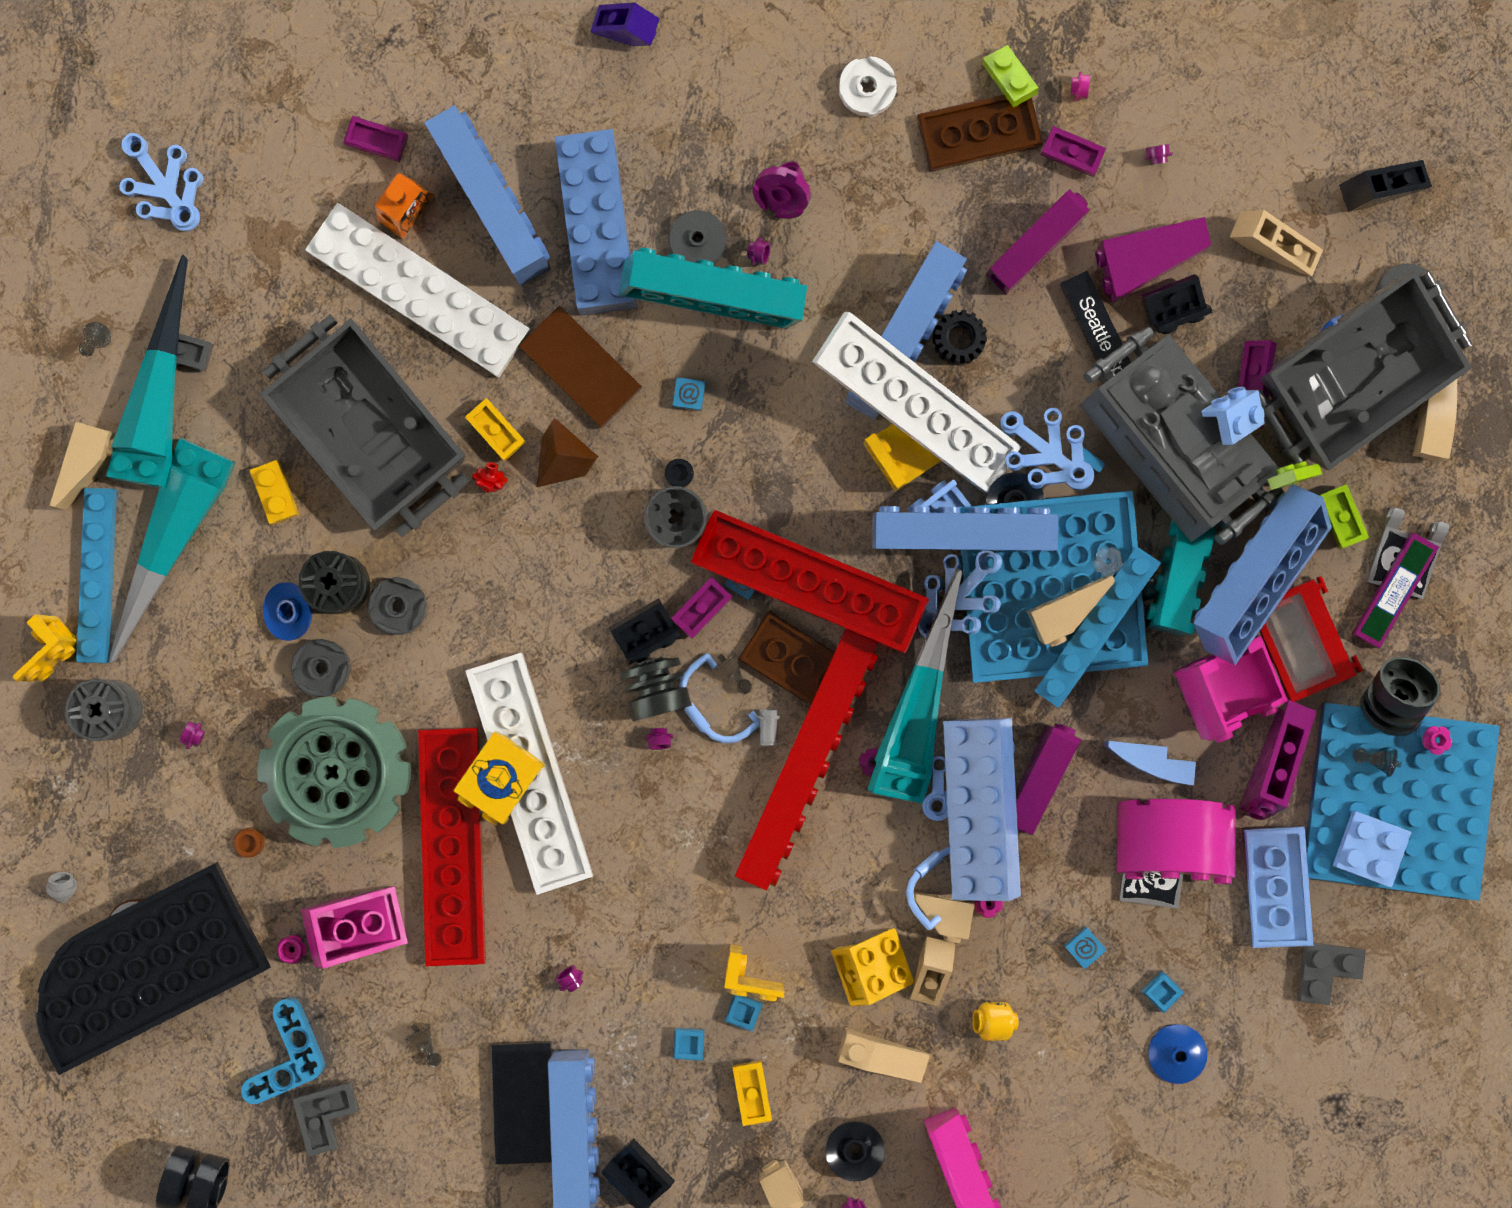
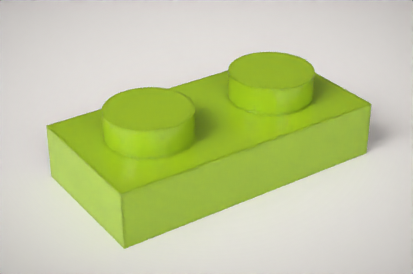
(1010, 76)
(1294, 474)
(1344, 517)

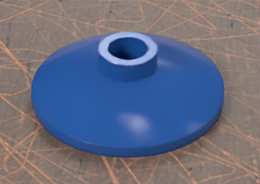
(286, 611)
(1164, 1048)

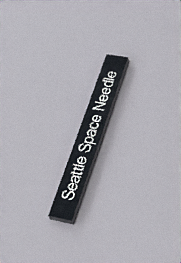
(1093, 318)

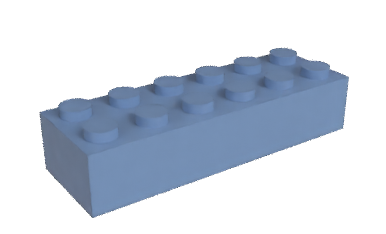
(484, 187)
(594, 219)
(921, 303)
(965, 530)
(1262, 574)
(982, 809)
(573, 1129)

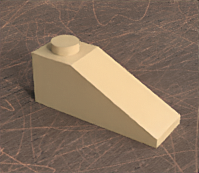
(1276, 241)
(84, 460)
(1064, 614)
(881, 1056)

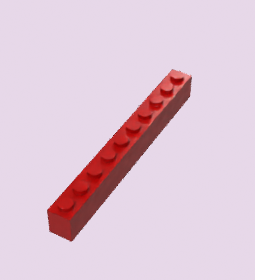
(807, 760)

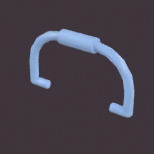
(697, 718)
(919, 872)

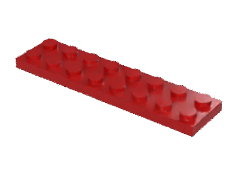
(810, 581)
(450, 851)

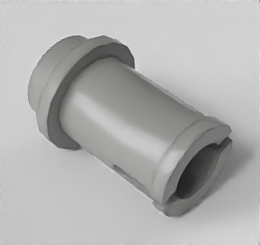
(768, 727)

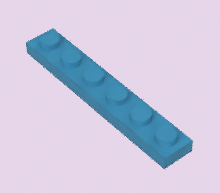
(96, 575)
(1097, 627)

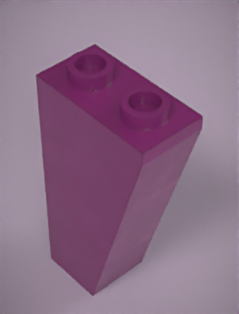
(1038, 241)
(1147, 255)
(1278, 762)
(1044, 774)

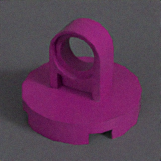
(782, 190)

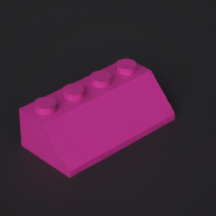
(959, 1160)

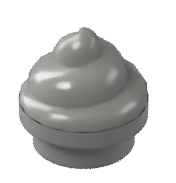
(61, 886)

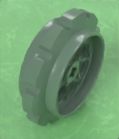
(299, 738)

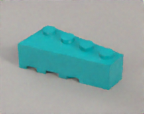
(1179, 581)

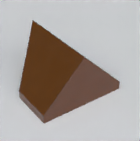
(562, 456)

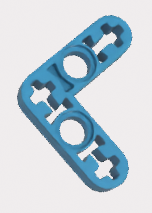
(296, 1064)

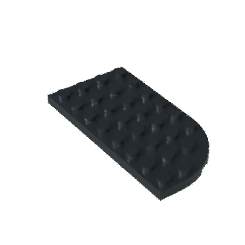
(145, 967)

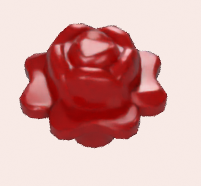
(489, 478)

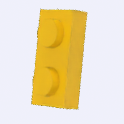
(495, 429)
(274, 492)
(752, 1093)

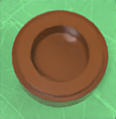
(249, 842)

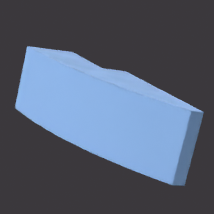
(1153, 761)

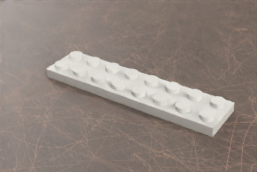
(418, 290)
(915, 402)
(544, 812)

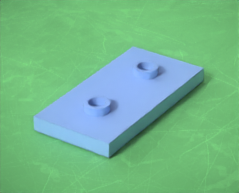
(1278, 887)

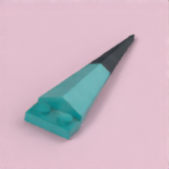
(146, 429)

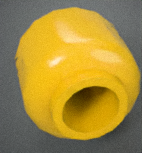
(995, 1021)

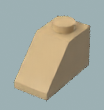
(954, 915)
(933, 971)
(781, 1185)

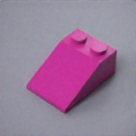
(353, 927)

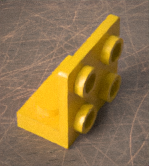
(899, 456)
(59, 646)
(872, 968)
(741, 985)

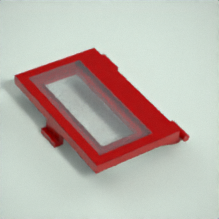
(1306, 643)

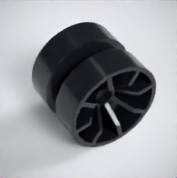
(192, 1182)

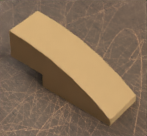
(1437, 425)

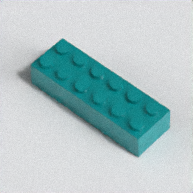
(712, 289)

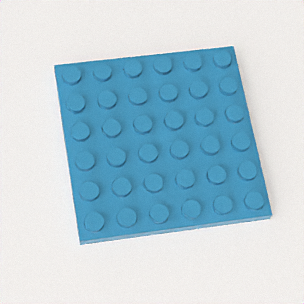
(1027, 578)
(1433, 796)

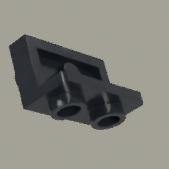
(1175, 305)
(644, 632)
(637, 1175)

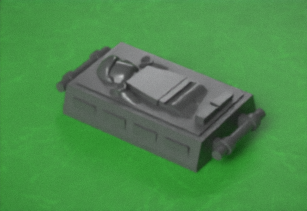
(1366, 371)
(364, 425)
(1159, 430)

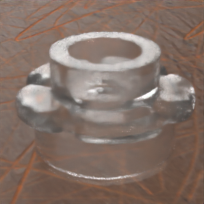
(1115, 564)

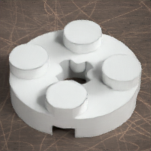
(868, 103)

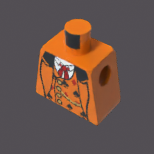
(402, 203)

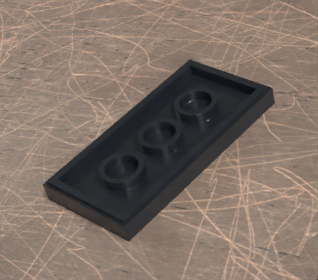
(521, 1102)

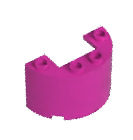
(1227, 693)
(1176, 839)

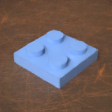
(1372, 848)

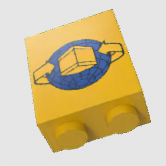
(498, 778)

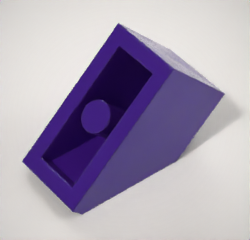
(625, 24)

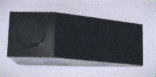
(1384, 185)

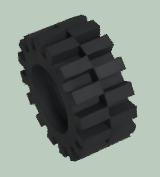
(966, 321)

